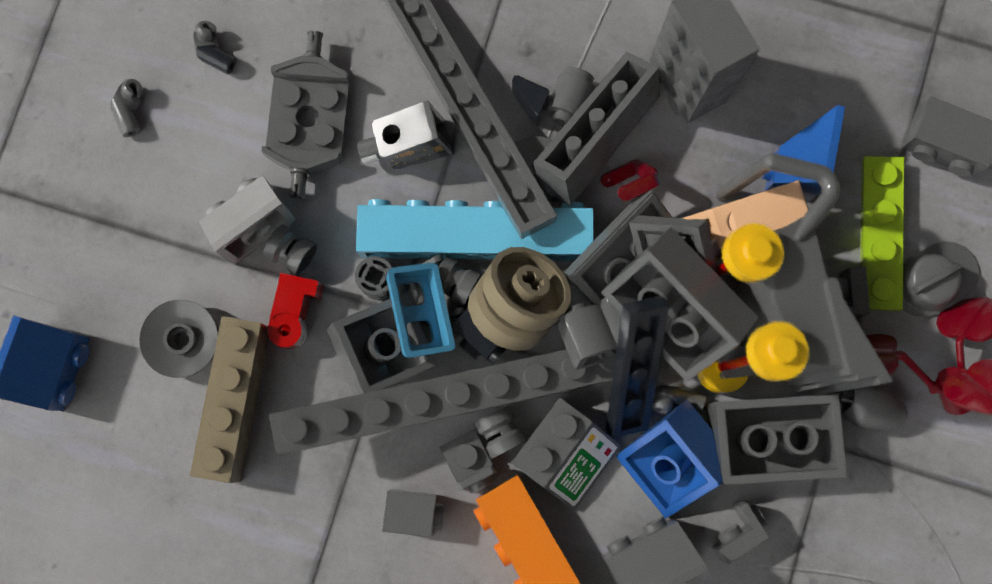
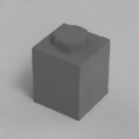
(412, 513)

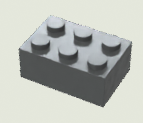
(703, 310)
(778, 439)

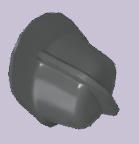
(938, 278)

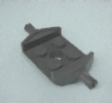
(300, 86)

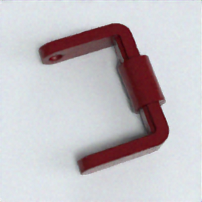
(647, 181)

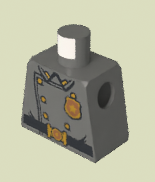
(407, 137)

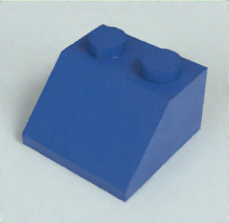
(40, 364)

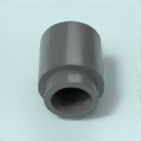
(569, 94)

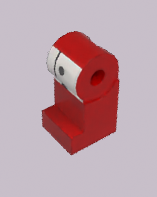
(290, 309)

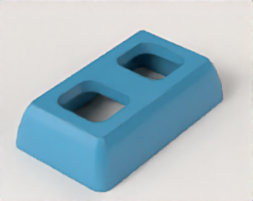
(432, 310)

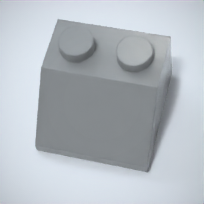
(245, 220)

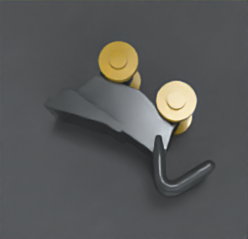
(803, 320)

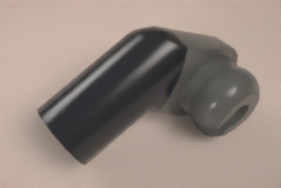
(208, 48)

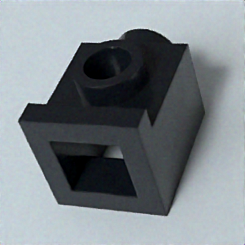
(473, 341)

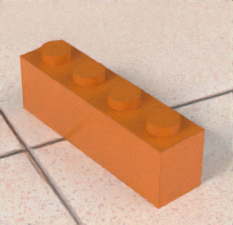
(523, 535)

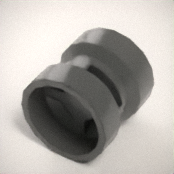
(289, 250)
(457, 281)
(375, 286)
(498, 422)

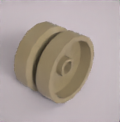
(519, 298)

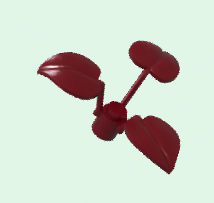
(957, 387)

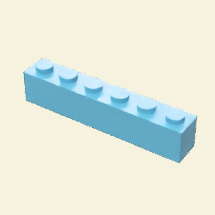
(464, 231)

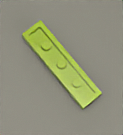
(882, 230)

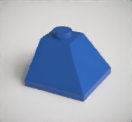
(814, 144)
(674, 460)

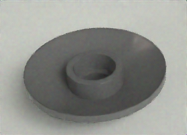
(160, 338)

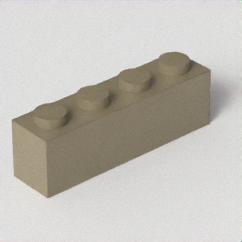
(230, 400)

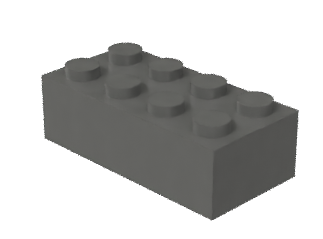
(702, 55)

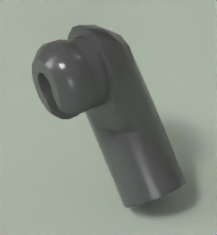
(125, 105)
(667, 396)

